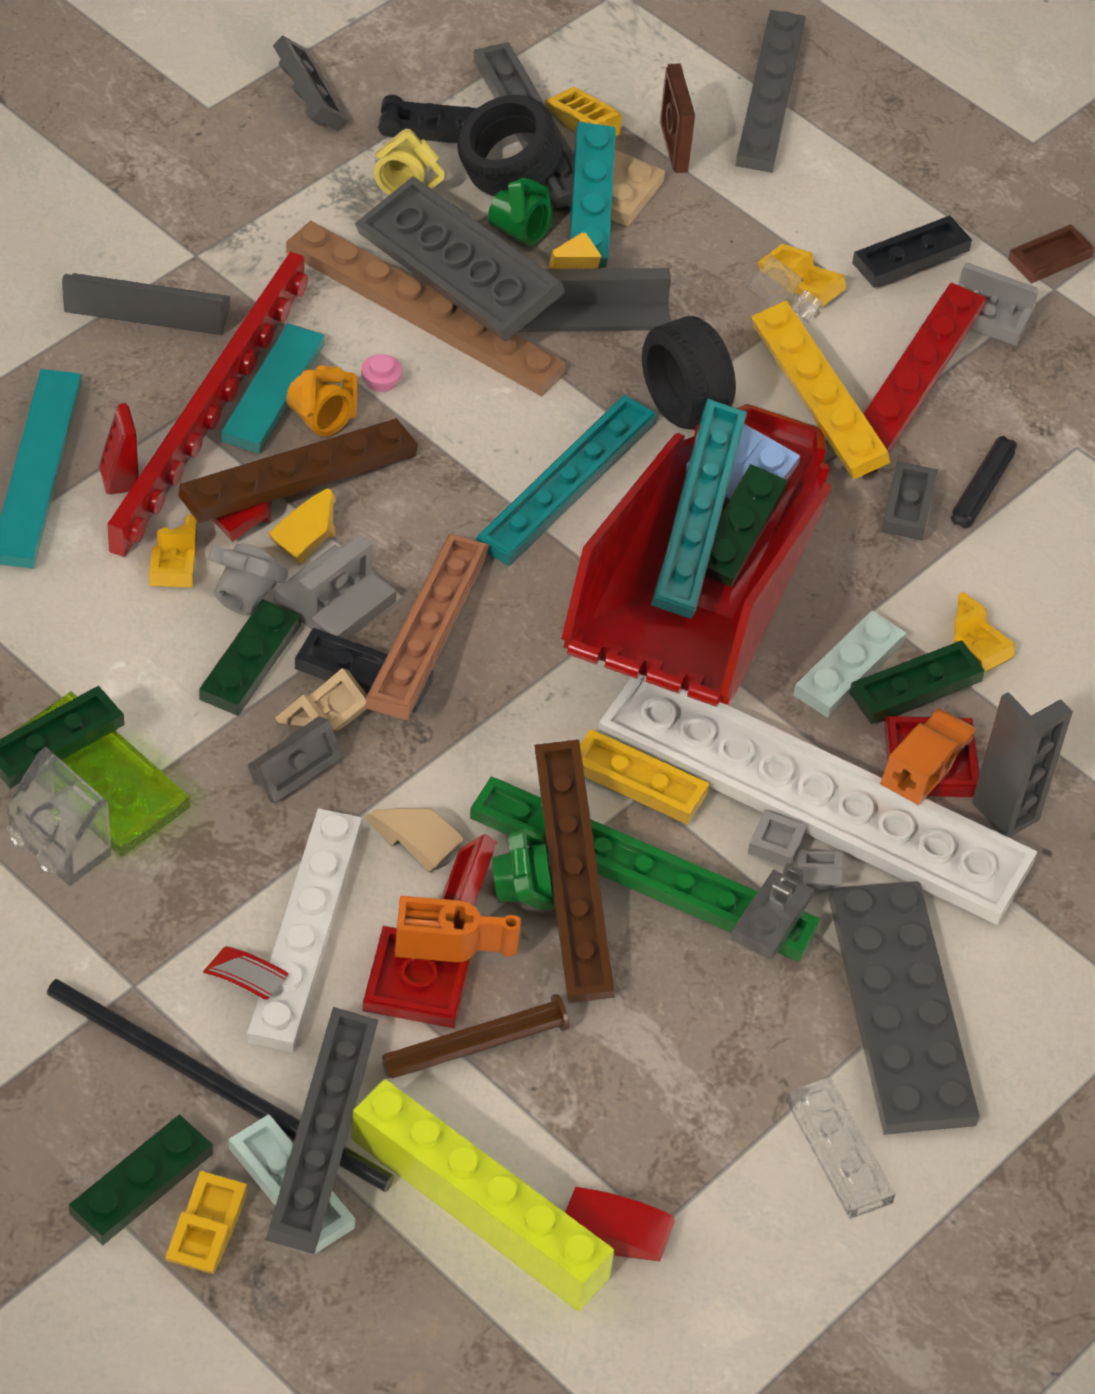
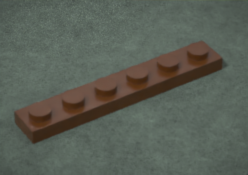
(297, 470)
(574, 871)

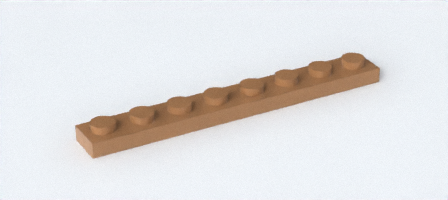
(424, 308)

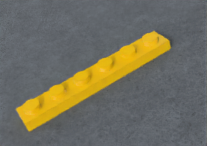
(820, 390)

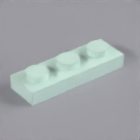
(851, 659)
(265, 1154)

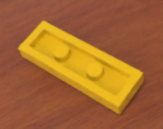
(642, 777)

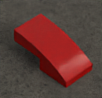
(624, 1223)

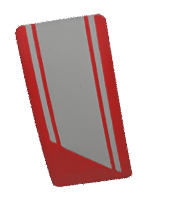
(247, 972)

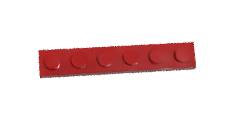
(923, 363)

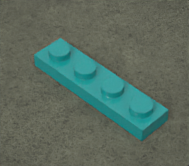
(593, 185)

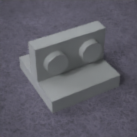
(337, 590)

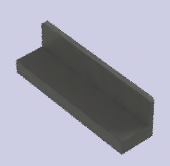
(607, 300)
(145, 303)
(1020, 764)

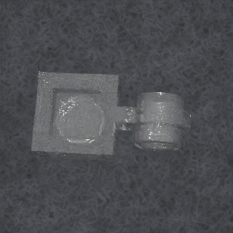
(778, 283)

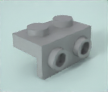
(1007, 303)

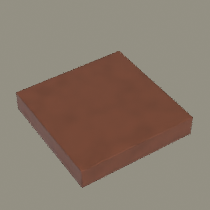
(677, 118)

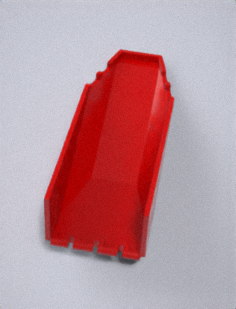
(621, 562)

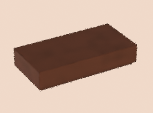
(1051, 253)

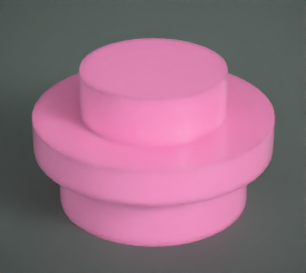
(381, 372)

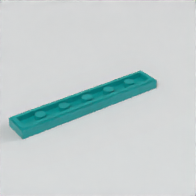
(37, 467)
(566, 479)
(699, 509)

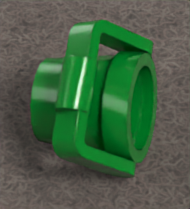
(522, 215)
(524, 871)

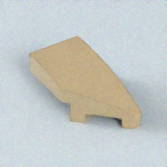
(337, 700)
(419, 831)

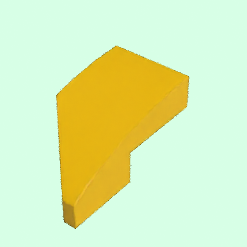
(306, 526)
(174, 555)
(981, 638)

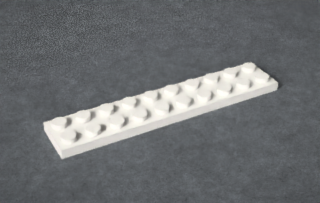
(829, 795)

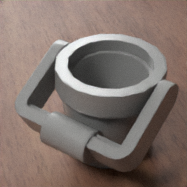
(246, 576)

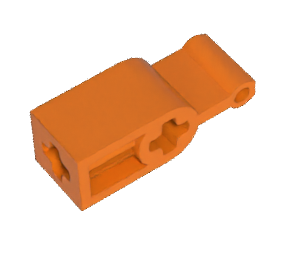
(926, 756)
(451, 930)

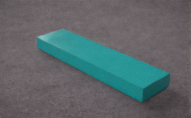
(266, 395)

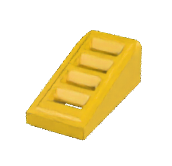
(596, 110)

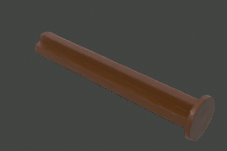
(476, 1038)

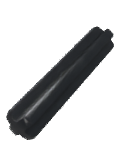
(983, 482)

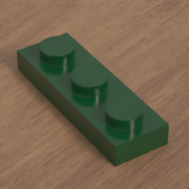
(744, 523)
(250, 657)
(916, 682)
(60, 731)
(140, 1179)

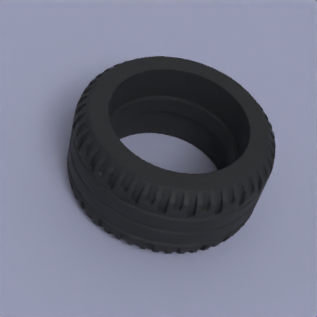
(501, 119)
(686, 367)

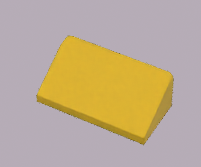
(575, 254)

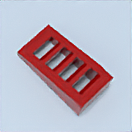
(120, 455)

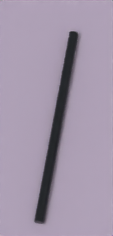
(205, 1076)

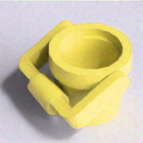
(404, 158)

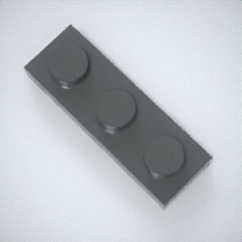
(309, 84)

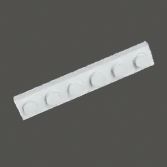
(306, 929)

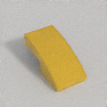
(816, 280)
(207, 1223)

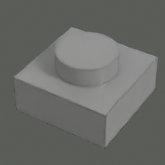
(777, 838)
(821, 868)

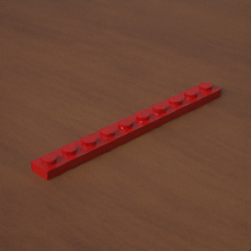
(205, 407)

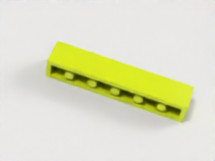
(482, 1195)

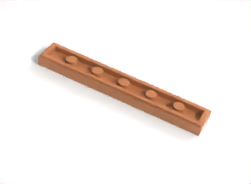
(427, 627)

